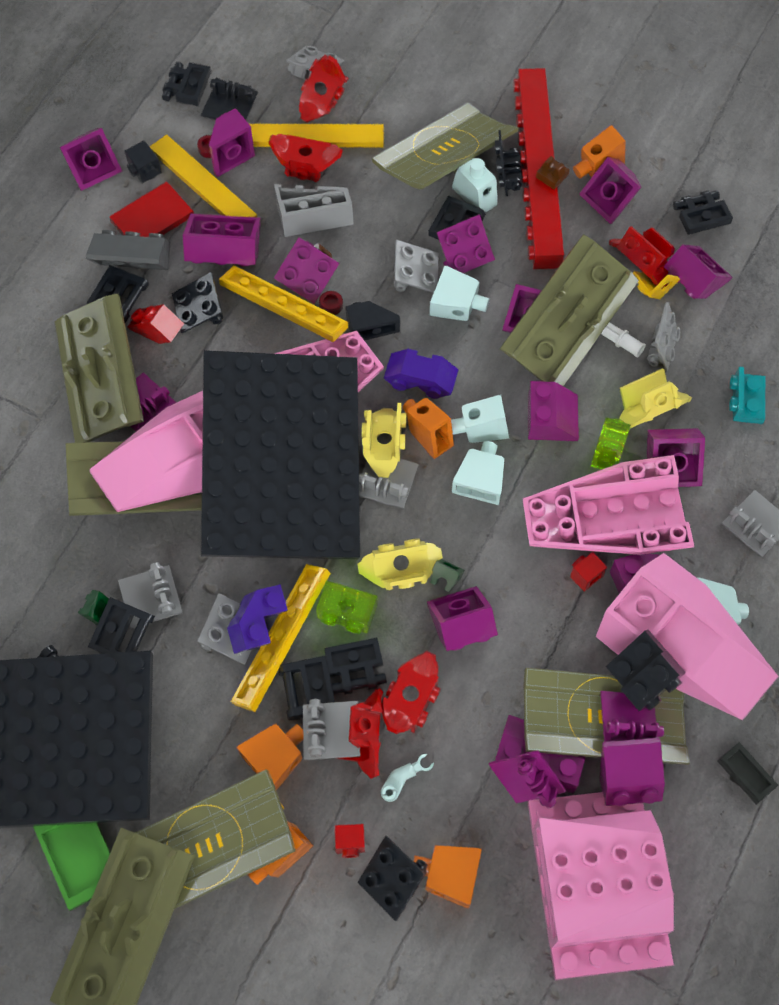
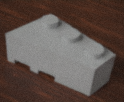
(313, 210)

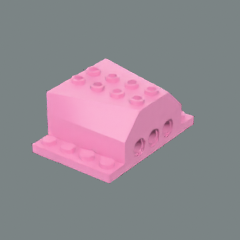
(602, 886)

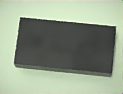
(747, 773)

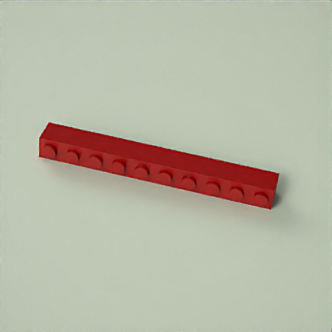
(537, 146)

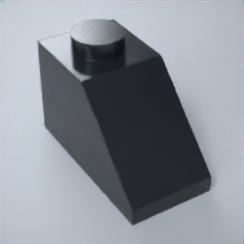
(371, 320)

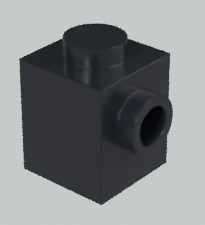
(142, 162)

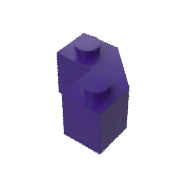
(410, 370)
(248, 626)

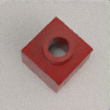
(587, 571)
(349, 840)

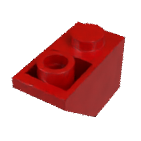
(156, 323)

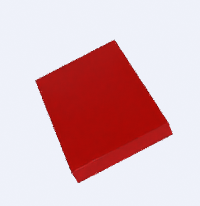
(153, 212)

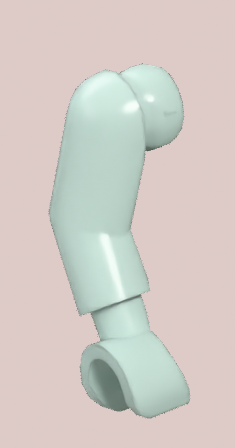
(398, 777)

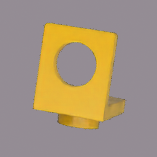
(647, 287)

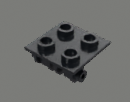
(227, 97)
(508, 166)
(198, 303)
(392, 877)

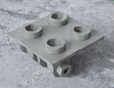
(303, 59)
(415, 267)
(664, 340)
(388, 490)
(755, 523)
(152, 593)
(215, 632)
(327, 730)

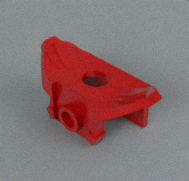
(313, 104)
(304, 156)
(646, 251)
(403, 714)
(364, 733)

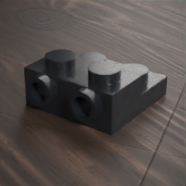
(646, 671)

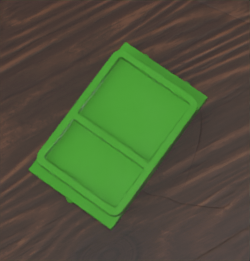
(75, 857)

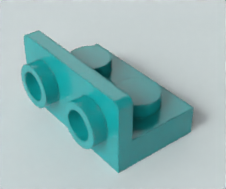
(747, 397)

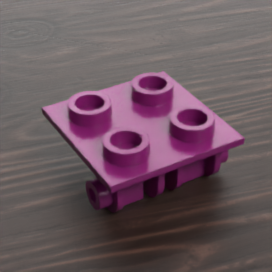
(466, 245)
(306, 270)
(152, 399)
(624, 721)
(528, 778)

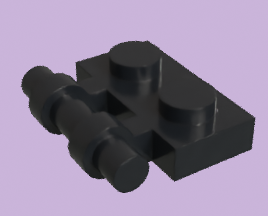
(192, 84)
(703, 217)
(352, 658)

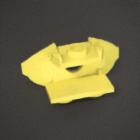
(650, 398)
(383, 457)
(379, 565)

